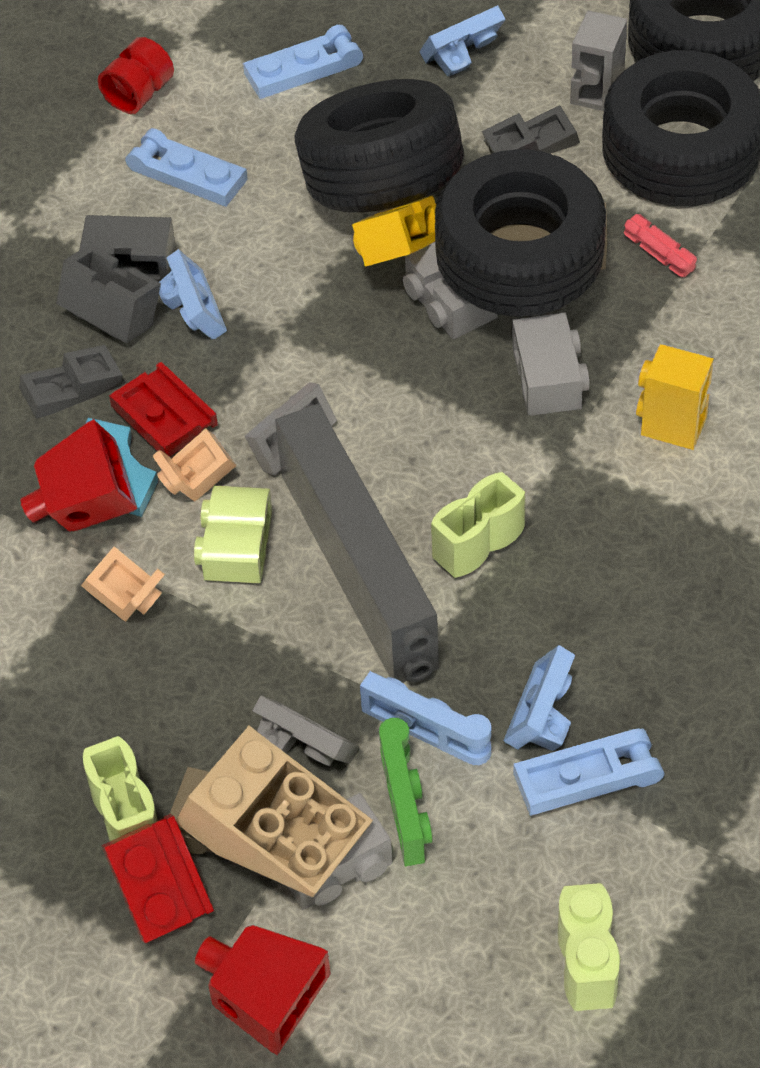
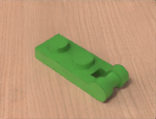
(403, 790)

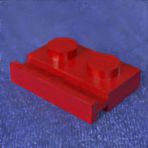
(163, 409)
(157, 878)

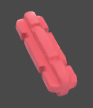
(660, 245)

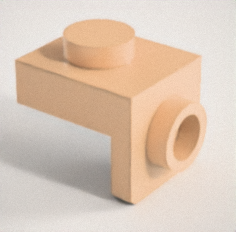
(195, 467)
(123, 585)

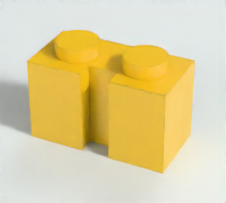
(395, 231)
(674, 396)

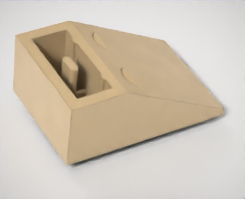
(272, 815)

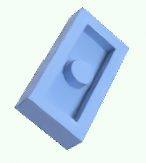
(450, 44)
(189, 286)
(534, 716)

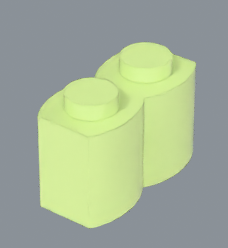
(478, 524)
(234, 534)
(117, 787)
(588, 947)

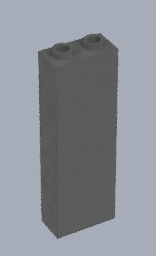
(358, 545)

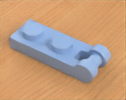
(303, 62)
(186, 168)
(428, 719)
(587, 771)

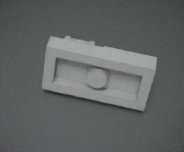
(263, 437)
(284, 726)

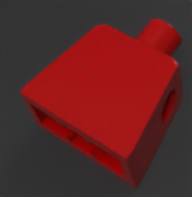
(81, 481)
(264, 981)

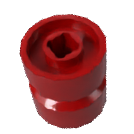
(135, 75)

